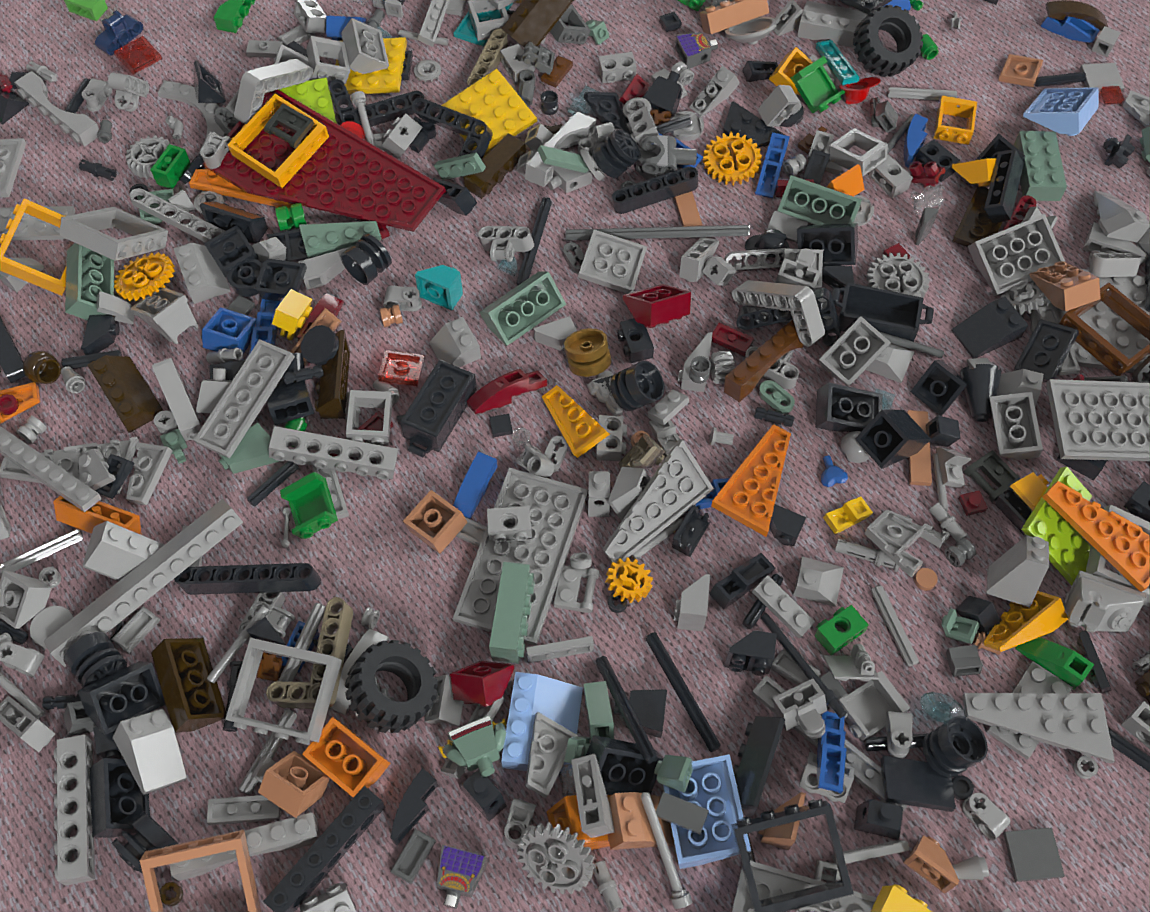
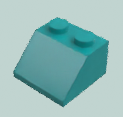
(440, 285)

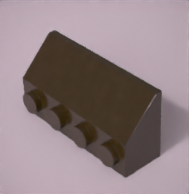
(534, 20)
(334, 382)
(125, 390)
(183, 675)

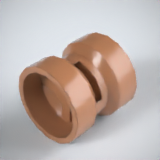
(391, 315)

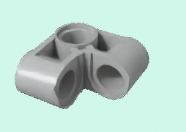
(599, 134)
(518, 819)

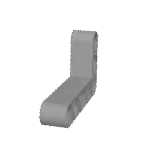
(267, 79)
(790, 297)

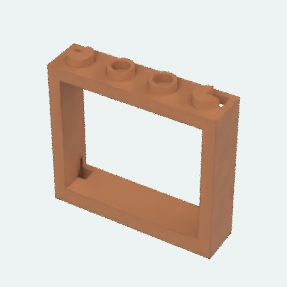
(196, 849)

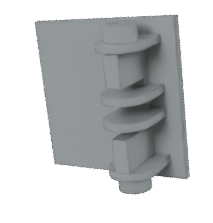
(852, 667)

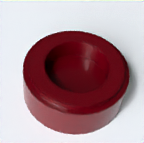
(8, 404)

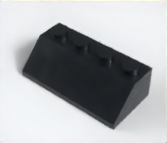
(756, 760)

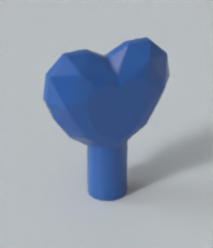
(832, 473)

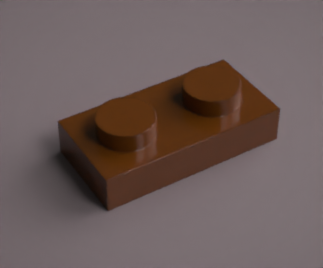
(560, 69)

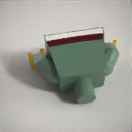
(476, 745)

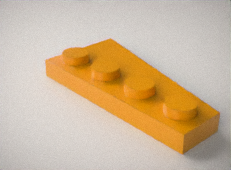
(574, 422)

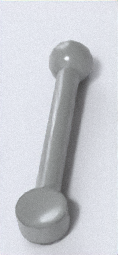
(287, 512)

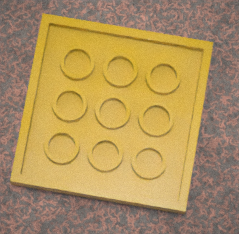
(383, 80)
(495, 104)

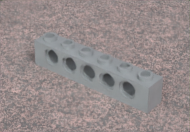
(325, 445)
(83, 867)

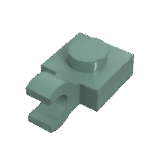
(175, 442)

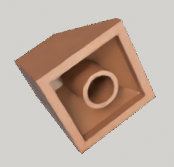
(783, 835)
(932, 864)

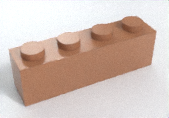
(731, 13)

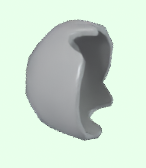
(852, 449)

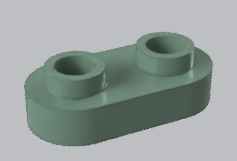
(777, 397)

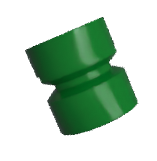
(290, 216)

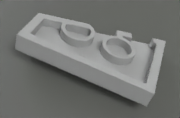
(147, 472)
(546, 754)

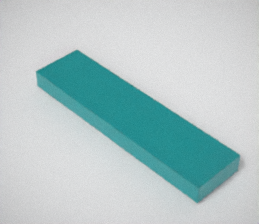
(837, 62)

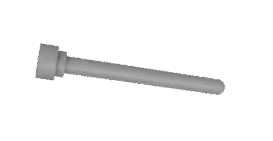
(359, 99)
(680, 897)

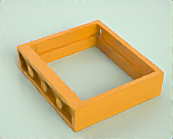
(294, 161)
(19, 270)

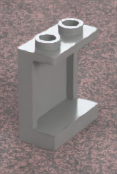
(869, 705)

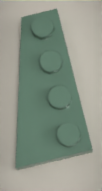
(335, 236)

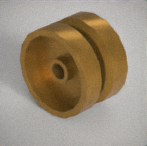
(587, 352)

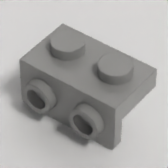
(333, 900)

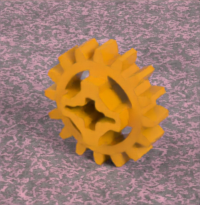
(629, 580)

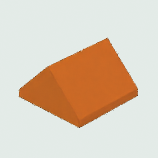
(849, 182)

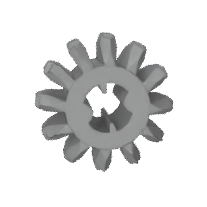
(721, 365)

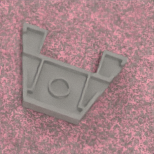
(896, 533)

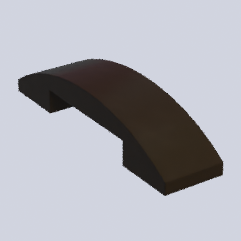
(1076, 9)

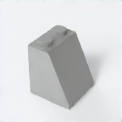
(1019, 571)

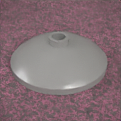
(751, 30)

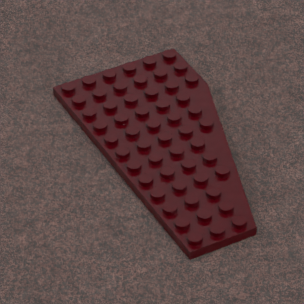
(339, 178)

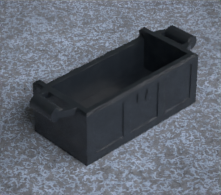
(883, 309)
(437, 407)

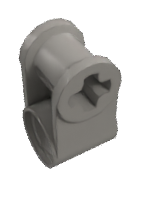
(96, 94)
(214, 150)
(402, 297)
(535, 461)
(20, 658)
(899, 733)
(986, 816)

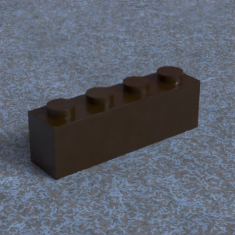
(498, 163)

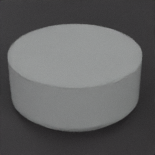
(580, 560)

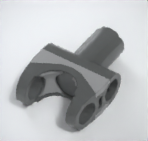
(667, 155)

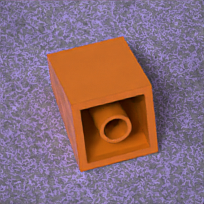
(567, 815)

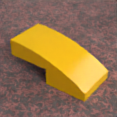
(848, 515)

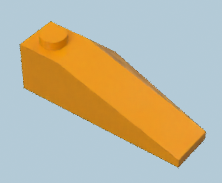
(1027, 623)

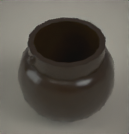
(41, 367)

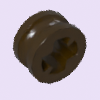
(174, 901)

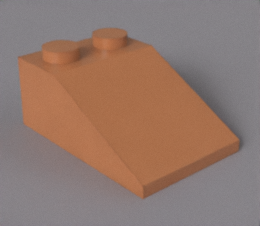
(631, 822)

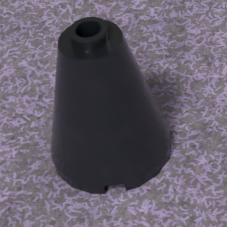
(981, 384)

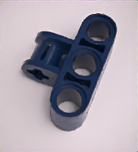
(118, 32)

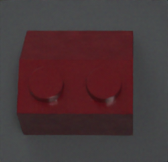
(481, 682)

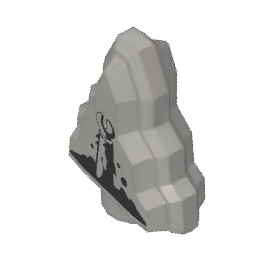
(601, 389)

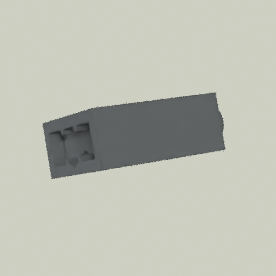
(575, 33)

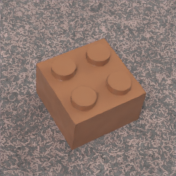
(435, 521)
(294, 784)

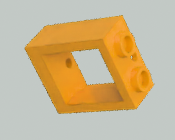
(949, 106)

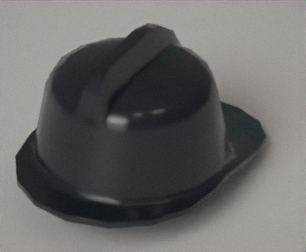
(768, 240)

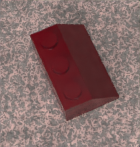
(658, 304)

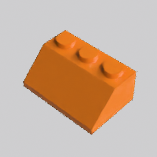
(346, 758)

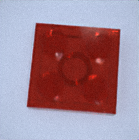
(137, 55)
(401, 368)

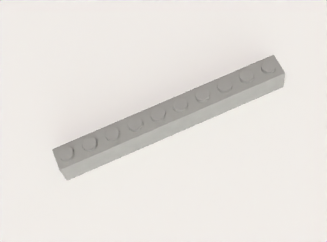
(146, 578)

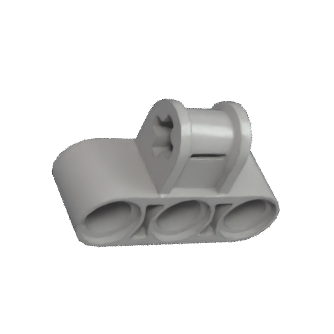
(127, 89)
(505, 241)
(1113, 264)
(780, 370)
(276, 616)

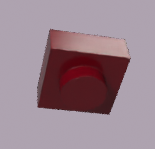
(973, 503)

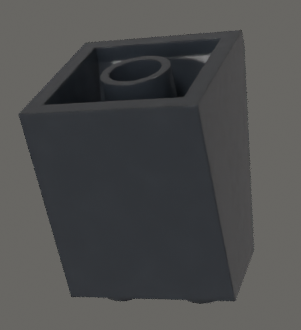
(892, 437)

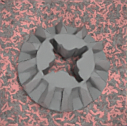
(427, 65)
(631, 105)
(207, 195)

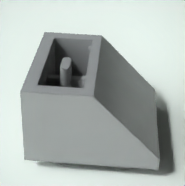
(627, 489)

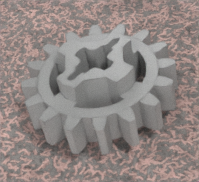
(1025, 297)

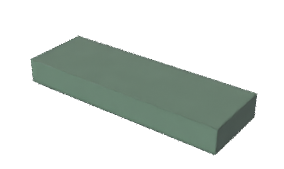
(562, 159)

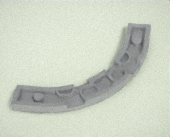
(187, 94)

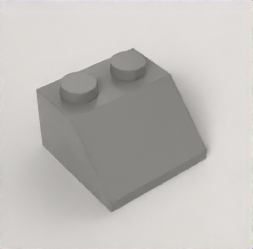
(456, 343)
(693, 605)

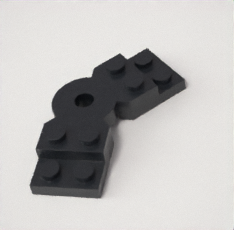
(247, 274)

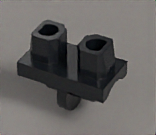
(1118, 151)

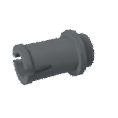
(104, 134)

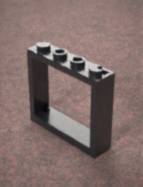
(801, 897)

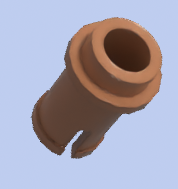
(978, 641)

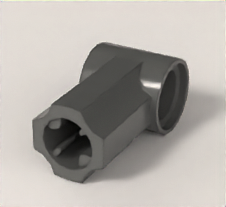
(527, 86)

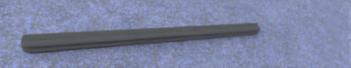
(662, 232)

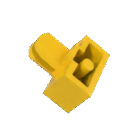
(292, 313)

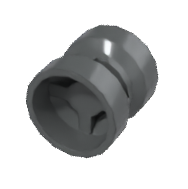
(700, 369)
(958, 554)

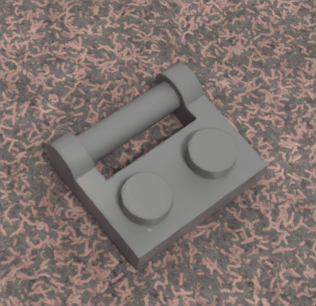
(569, 587)

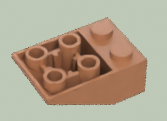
(1067, 285)

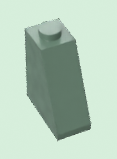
(250, 453)
(598, 710)

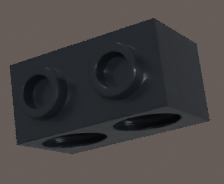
(936, 152)

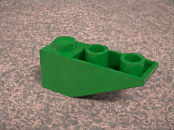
(231, 14)
(1057, 659)

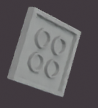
(612, 262)

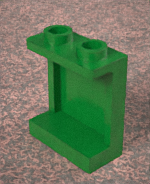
(816, 86)
(310, 505)

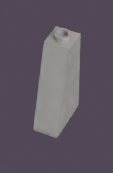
(177, 398)

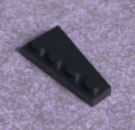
(608, 109)

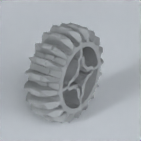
(144, 155)

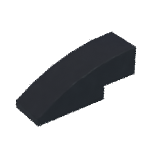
(741, 580)
(412, 805)

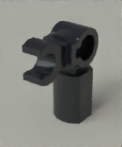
(426, 133)

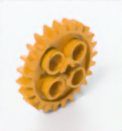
(721, 164)
(144, 276)

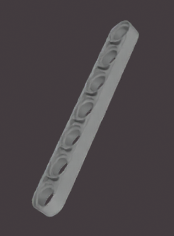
(174, 220)

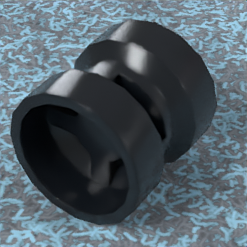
(549, 102)

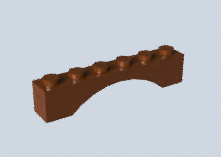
(747, 374)

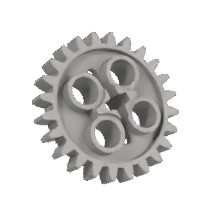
(898, 275)
(556, 858)

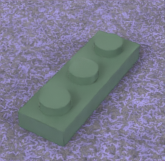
(459, 166)

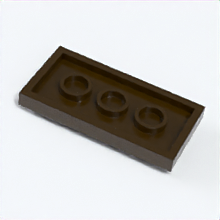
(976, 222)

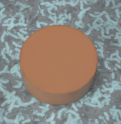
(925, 579)

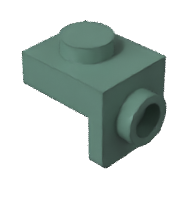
(598, 31)
(959, 627)

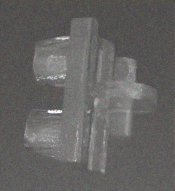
(930, 198)

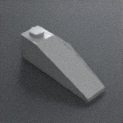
(1119, 219)

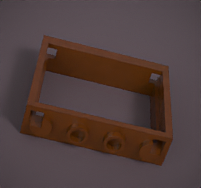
(1096, 344)

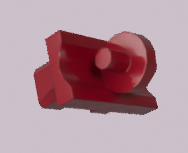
(926, 175)

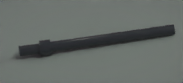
(830, 696)

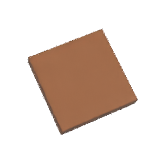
(1021, 70)

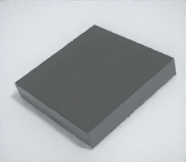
(1033, 854)

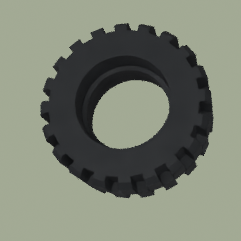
(903, 30)
(377, 708)

